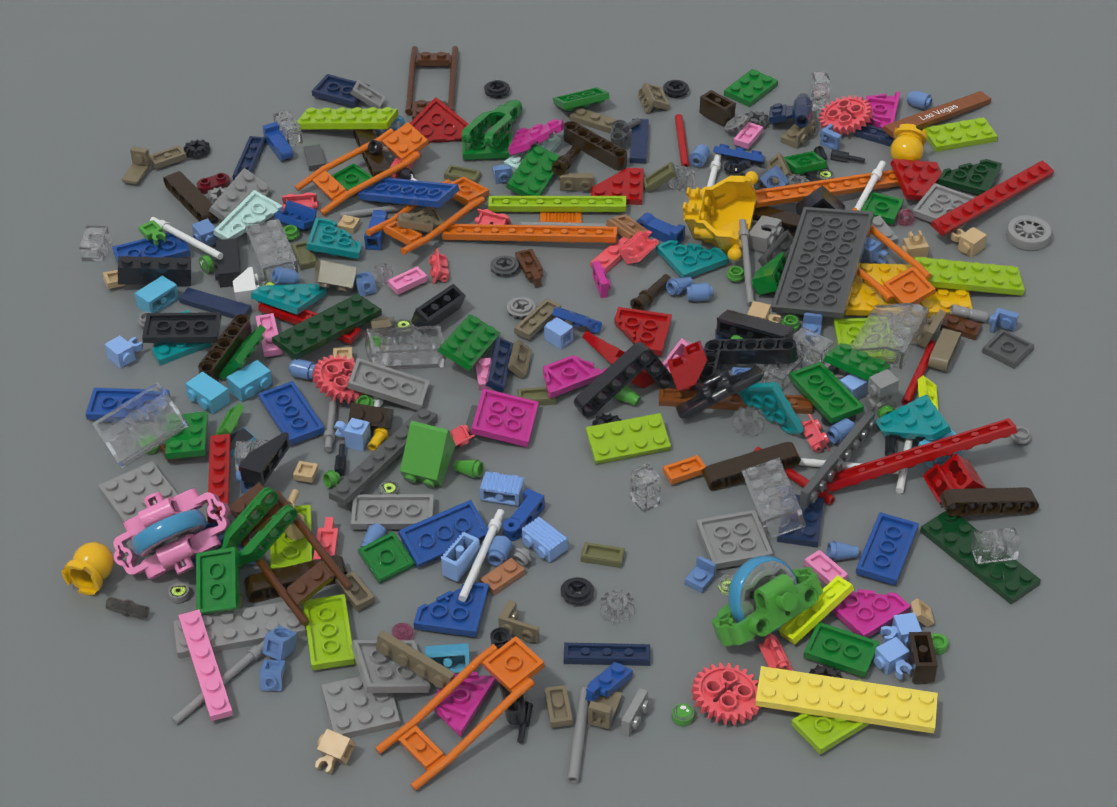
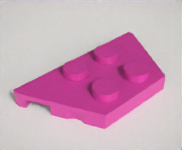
(883, 109)
(569, 375)
(464, 702)

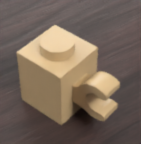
(970, 242)
(915, 245)
(762, 311)
(335, 748)

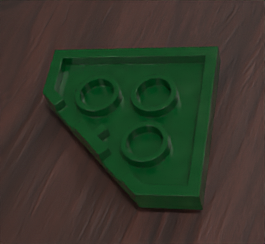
(972, 178)

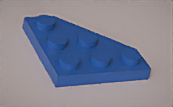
(451, 614)

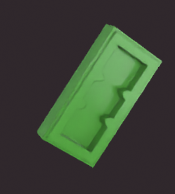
(230, 420)

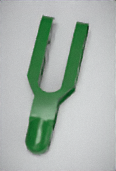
(499, 118)
(263, 539)

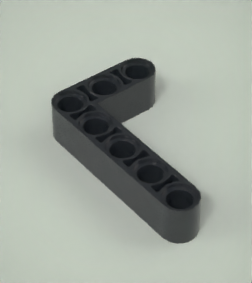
(746, 352)
(621, 373)

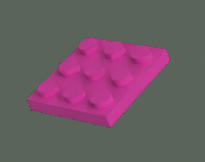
(504, 417)

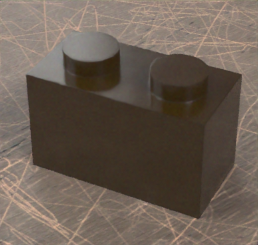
(717, 107)
(375, 415)
(922, 657)

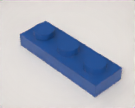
(755, 156)

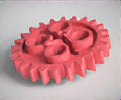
(846, 114)
(333, 377)
(726, 693)

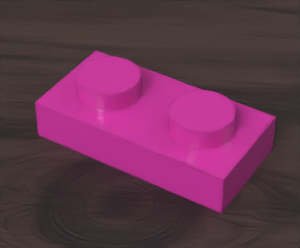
(599, 277)

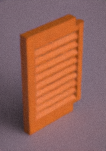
(570, 217)

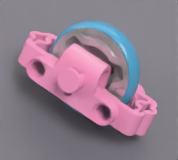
(172, 532)

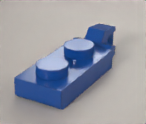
(577, 319)
(608, 681)

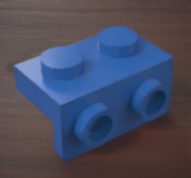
(297, 215)

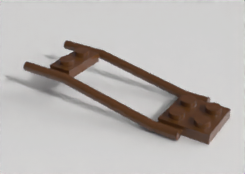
(430, 59)
(313, 579)

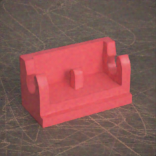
(637, 247)

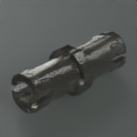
(127, 608)

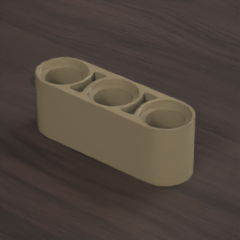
(944, 349)

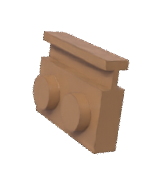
(626, 226)

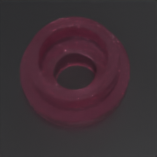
(903, 213)
(402, 631)

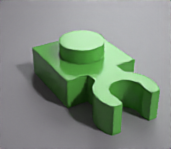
(153, 231)

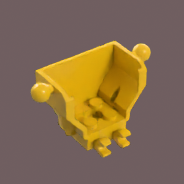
(716, 212)

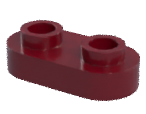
(213, 181)

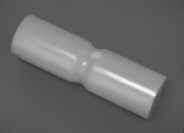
(965, 312)

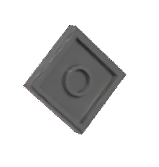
(1007, 348)

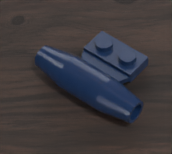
(801, 108)

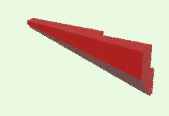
(612, 353)

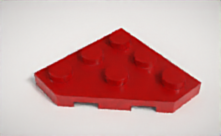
(439, 123)
(915, 176)
(625, 183)
(644, 327)

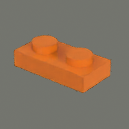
(683, 469)

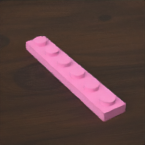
(205, 665)

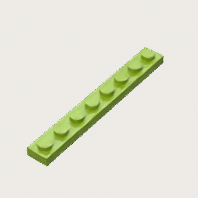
(557, 204)

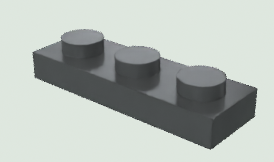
(781, 244)

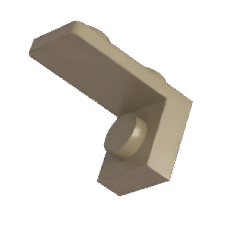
(140, 165)
(509, 620)
(603, 710)

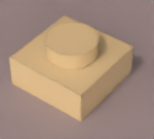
(349, 223)
(111, 279)
(343, 351)
(305, 471)
(922, 612)

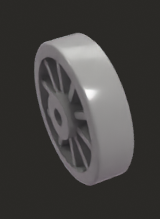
(1028, 233)

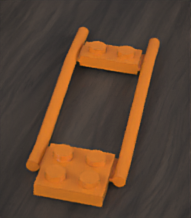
(403, 143)
(469, 194)
(906, 287)
(511, 665)

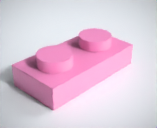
(748, 135)
(407, 280)
(481, 372)
(824, 567)

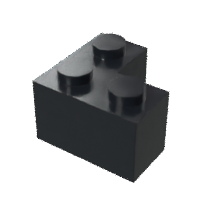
(819, 199)

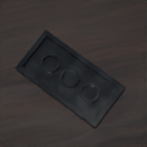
(182, 327)

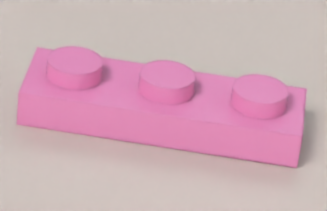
(269, 323)

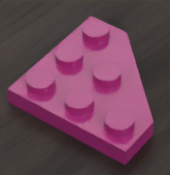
(538, 133)
(868, 612)

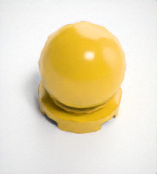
(908, 142)
(89, 567)

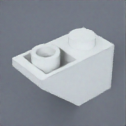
(244, 285)

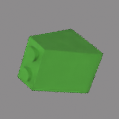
(427, 454)

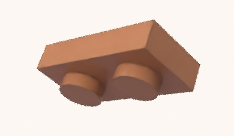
(503, 576)

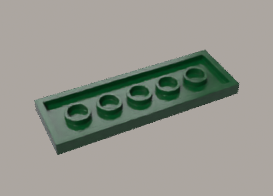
(326, 326)
(955, 538)

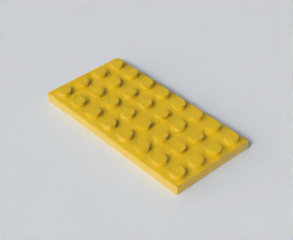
(865, 297)

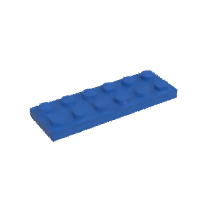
(410, 192)

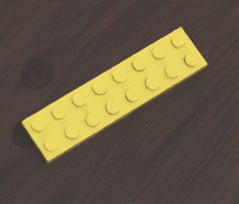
(847, 699)

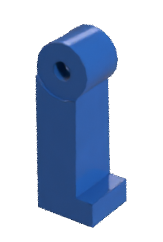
(277, 141)
(377, 217)
(662, 230)
(526, 513)

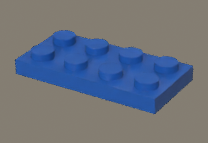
(172, 248)
(107, 399)
(291, 412)
(434, 535)
(887, 548)

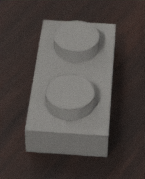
(367, 95)
(633, 714)

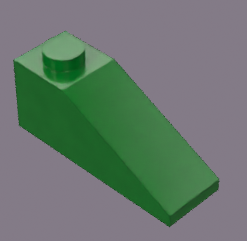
(769, 276)

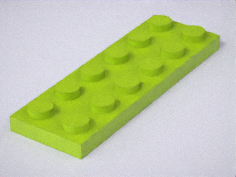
(348, 118)
(973, 276)

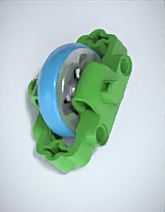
(764, 598)

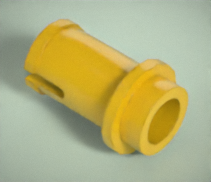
(379, 437)

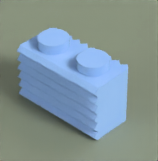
(502, 488)
(544, 539)
(460, 556)

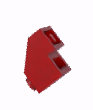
(688, 367)
(953, 474)

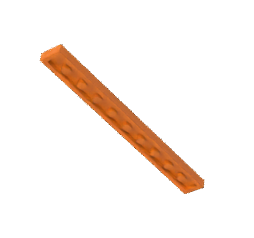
(836, 186)
(535, 233)

